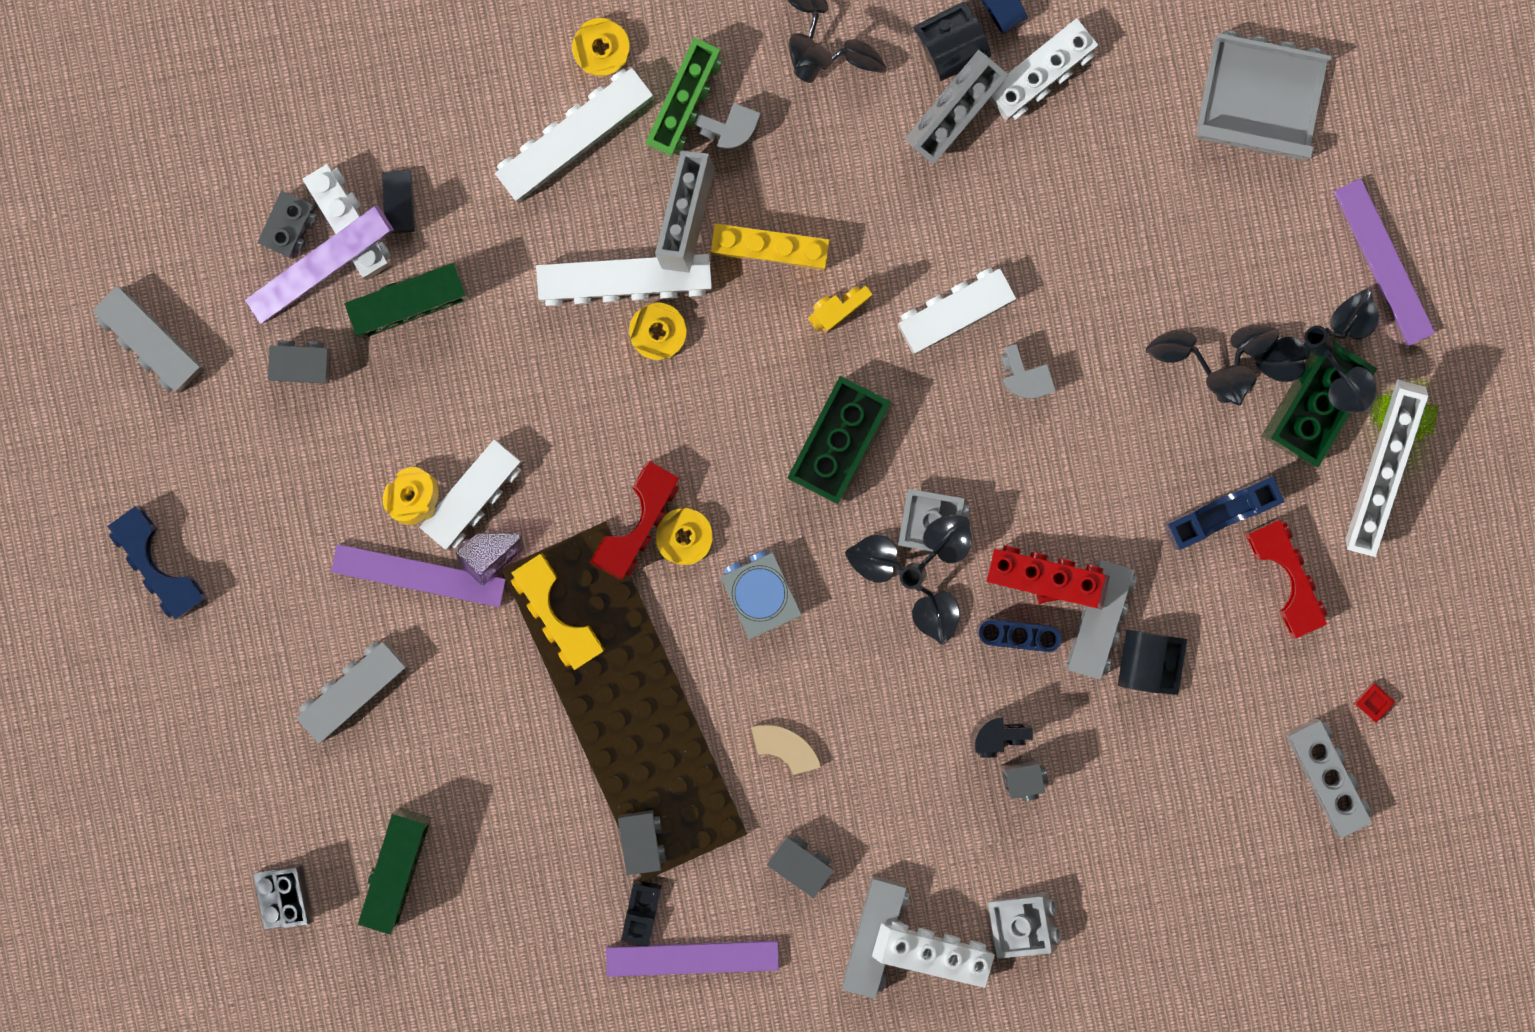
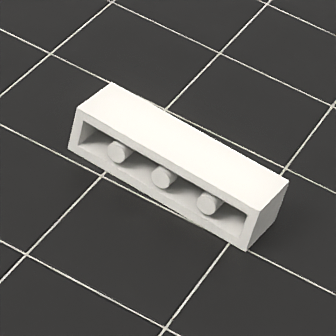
(956, 311)
(471, 494)

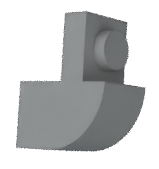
(735, 133)
(1024, 383)

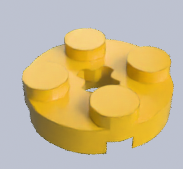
(610, 34)
(643, 339)
(422, 504)
(681, 552)

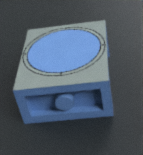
(760, 594)

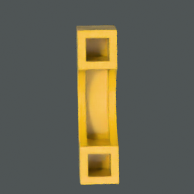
(769, 246)
(576, 643)

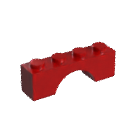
(653, 489)
(1302, 611)

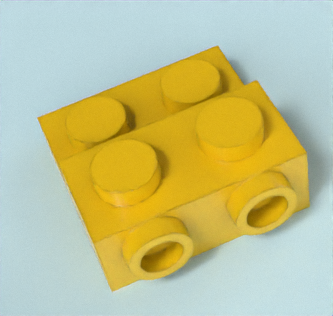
(832, 311)

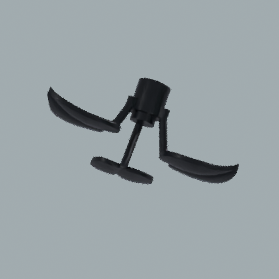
(810, 57)
(1227, 384)
(1353, 391)
(950, 540)

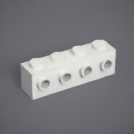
(1043, 68)
(341, 211)
(933, 955)

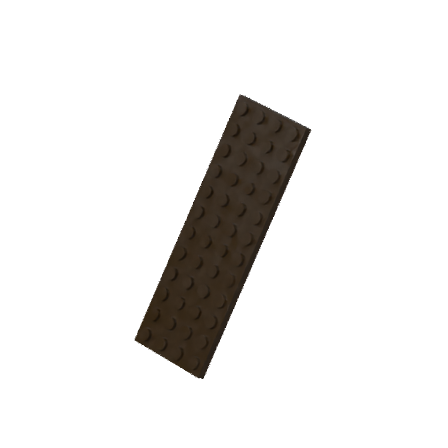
(631, 706)

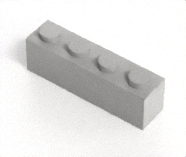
(685, 211)
(147, 339)
(1098, 627)
(352, 691)
(881, 905)

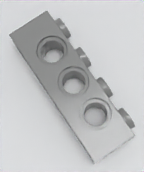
(956, 107)
(1302, 741)

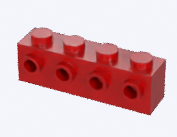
(1048, 578)

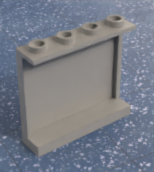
(1261, 95)

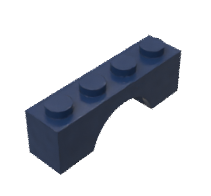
(1223, 512)
(135, 534)

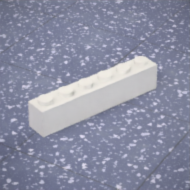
(574, 135)
(620, 278)
(1386, 467)

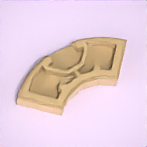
(787, 746)

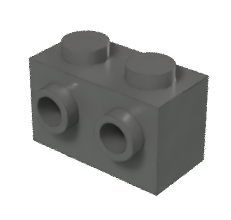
(288, 225)
(299, 364)
(1024, 779)
(640, 842)
(801, 865)

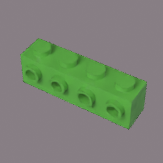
(683, 97)

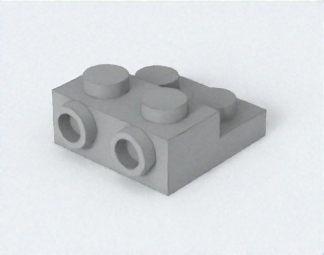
(923, 509)
(1024, 925)

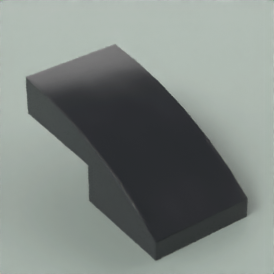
(399, 200)
(641, 912)

